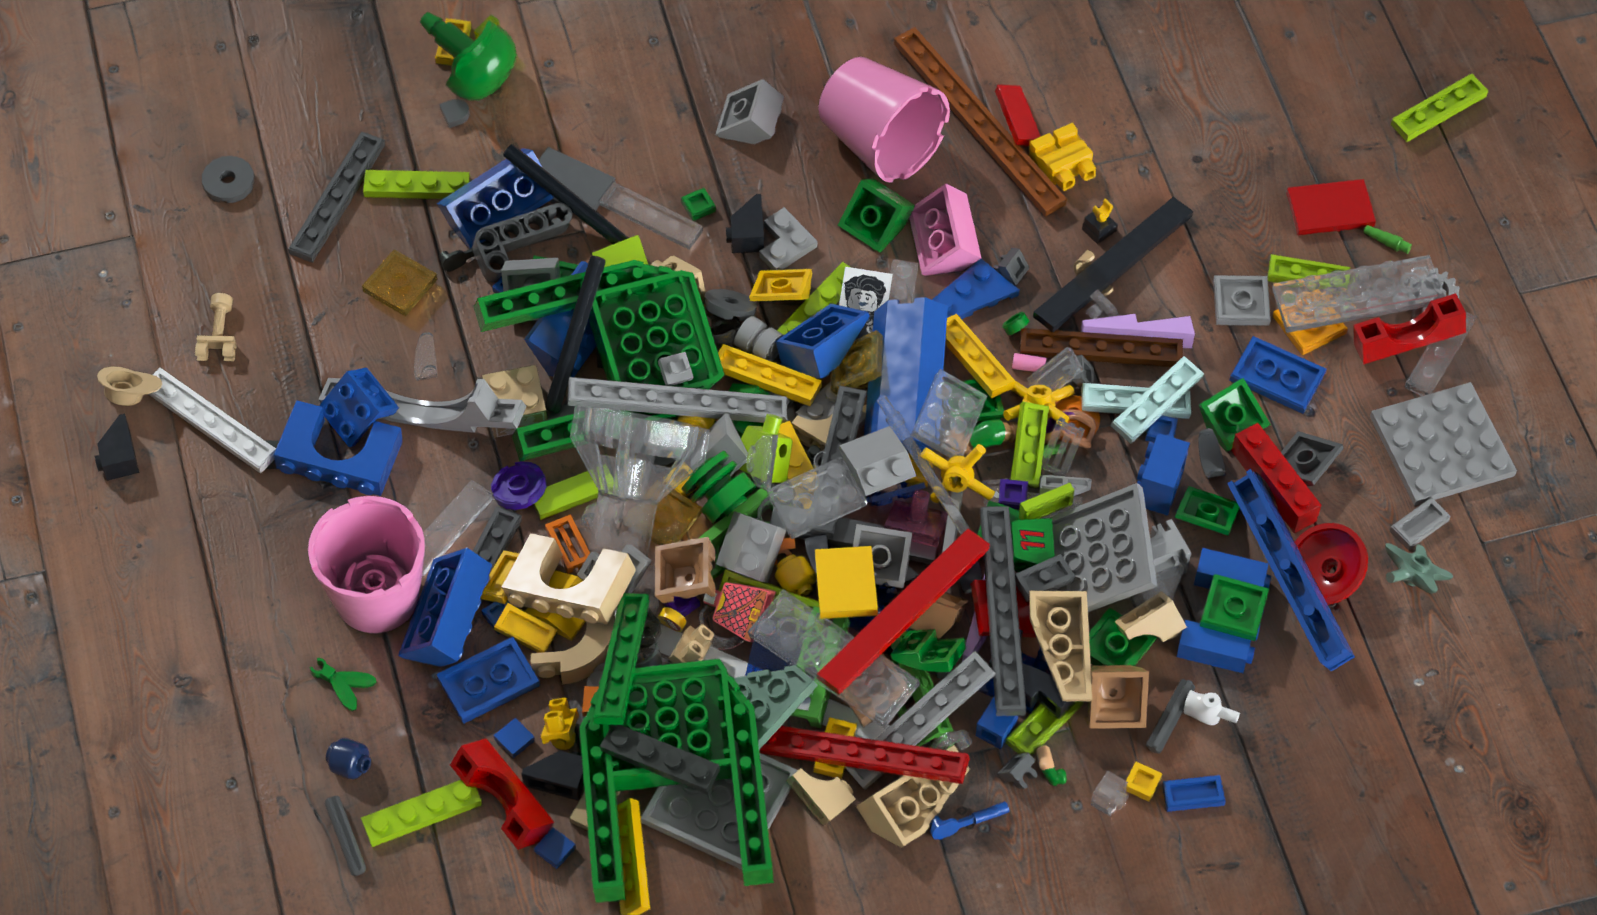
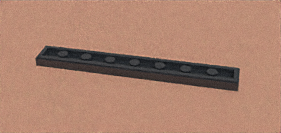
(1112, 264)

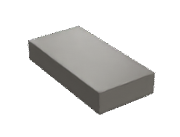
(1420, 523)

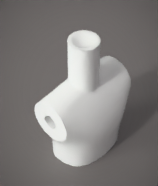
(1208, 708)

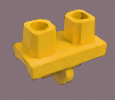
(560, 724)

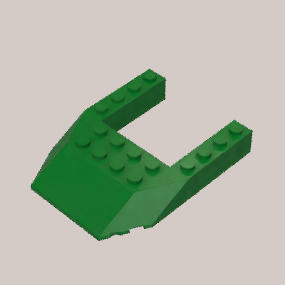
(635, 321)
(696, 711)

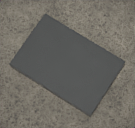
(578, 177)

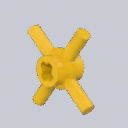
(1040, 395)
(958, 472)

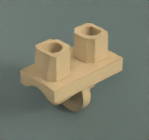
(692, 645)

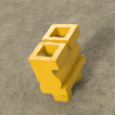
(1063, 156)

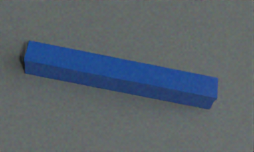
(1291, 571)

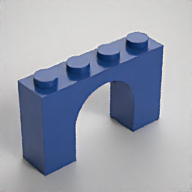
(363, 472)
(1212, 646)

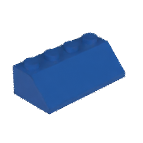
(492, 198)
(549, 335)
(446, 608)

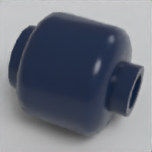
(348, 758)

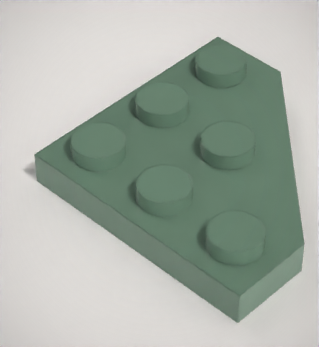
(774, 696)

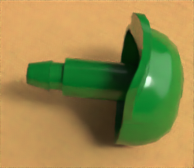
(477, 65)

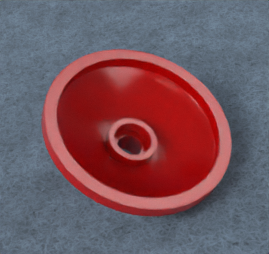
(1332, 546)

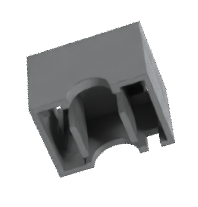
(1168, 547)

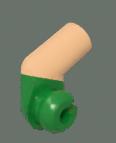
(1047, 766)

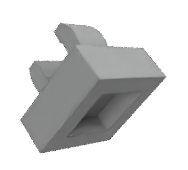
(675, 369)

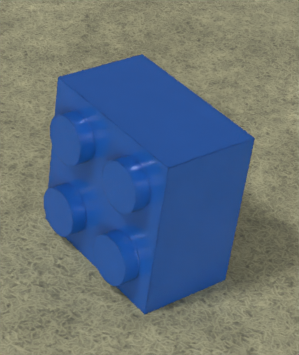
(1162, 472)

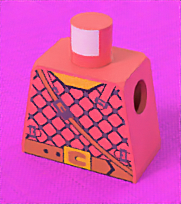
(739, 606)

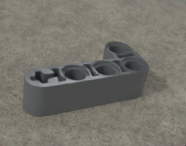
(524, 236)

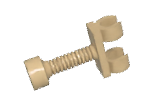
(220, 304)

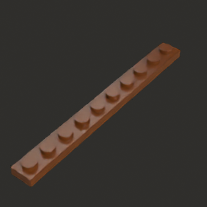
(981, 122)

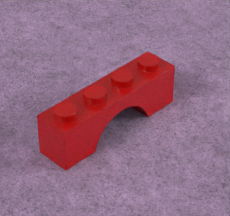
(1438, 322)
(1293, 497)
(484, 768)

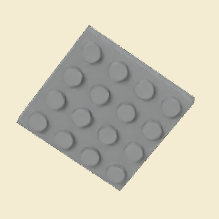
(1443, 443)
(1107, 547)
(711, 818)

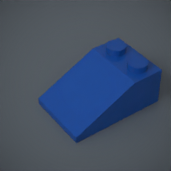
(821, 340)

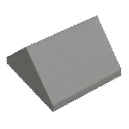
(889, 553)

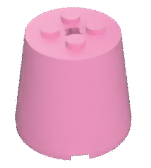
(884, 117)
(369, 562)

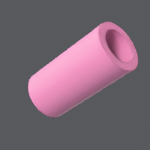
(1027, 362)

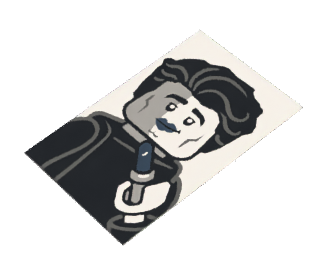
(866, 292)

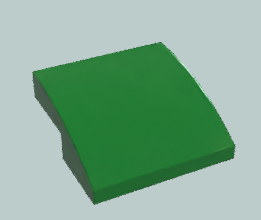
(924, 652)

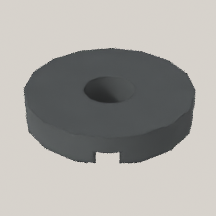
(228, 167)
(729, 303)

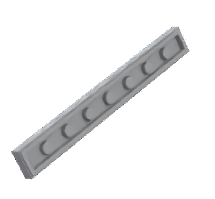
(675, 400)

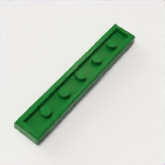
(621, 659)

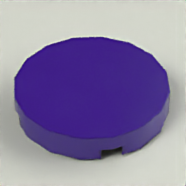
(518, 485)

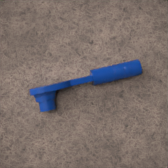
(942, 829)

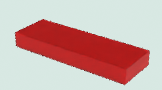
(1017, 114)

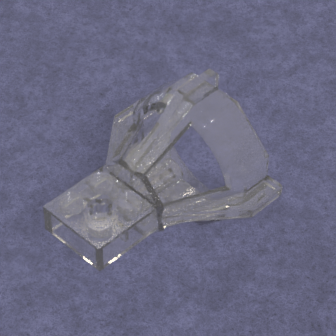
(631, 481)

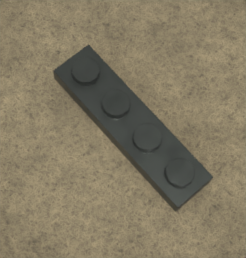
(660, 758)

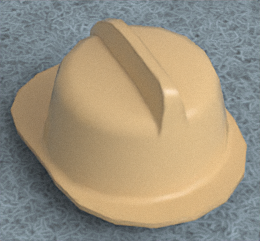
(127, 386)

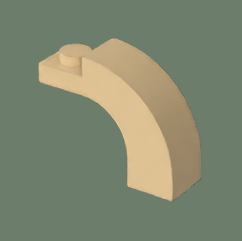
(578, 661)

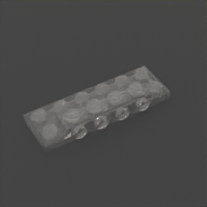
(1357, 293)

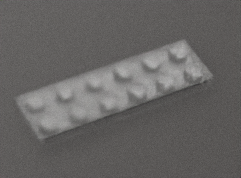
(805, 640)

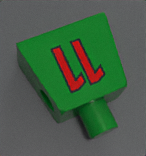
(1031, 542)

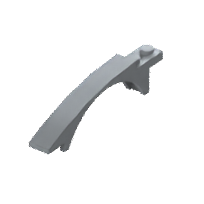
(464, 414)

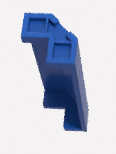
(910, 359)

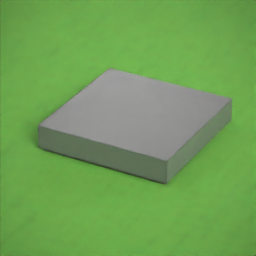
(1241, 300)

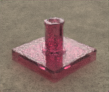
(923, 522)

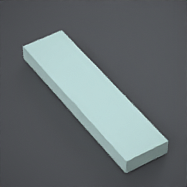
(1118, 398)
(1157, 399)

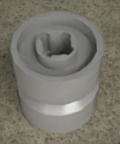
(756, 338)

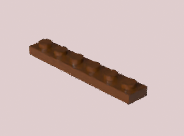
(1103, 347)

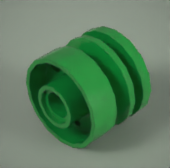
(718, 487)

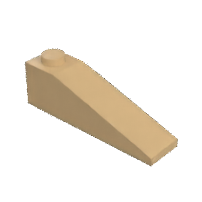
(1063, 634)
(906, 807)

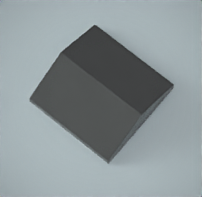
(1310, 456)

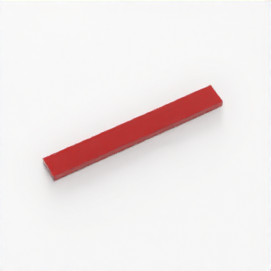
(903, 611)
(867, 754)

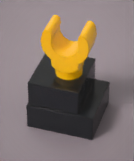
(1099, 224)

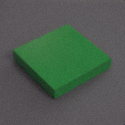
(1234, 607)

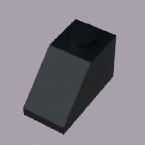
(747, 227)
(117, 451)
(556, 774)

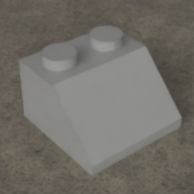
(750, 113)
(529, 272)
(877, 460)
(751, 547)

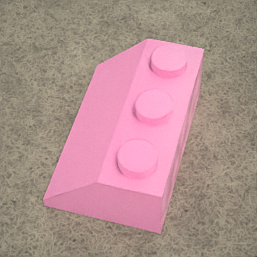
(944, 232)

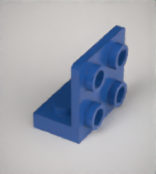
(356, 404)

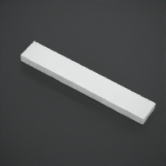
(213, 422)

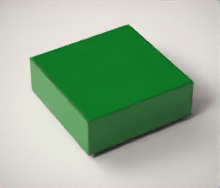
(698, 204)

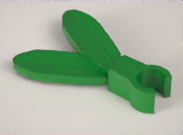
(342, 681)

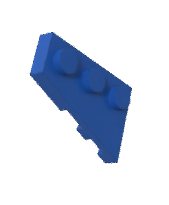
(976, 289)

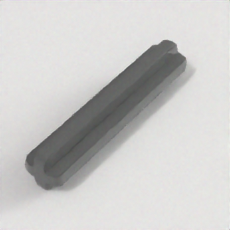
(1169, 716)
(345, 835)

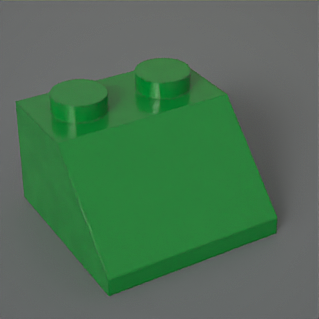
(875, 214)

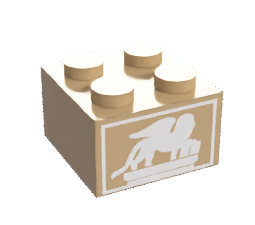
(519, 385)

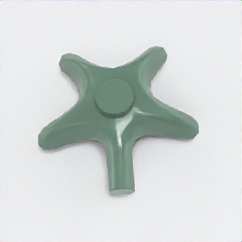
(1415, 568)

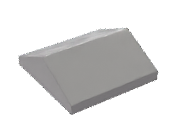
(726, 438)

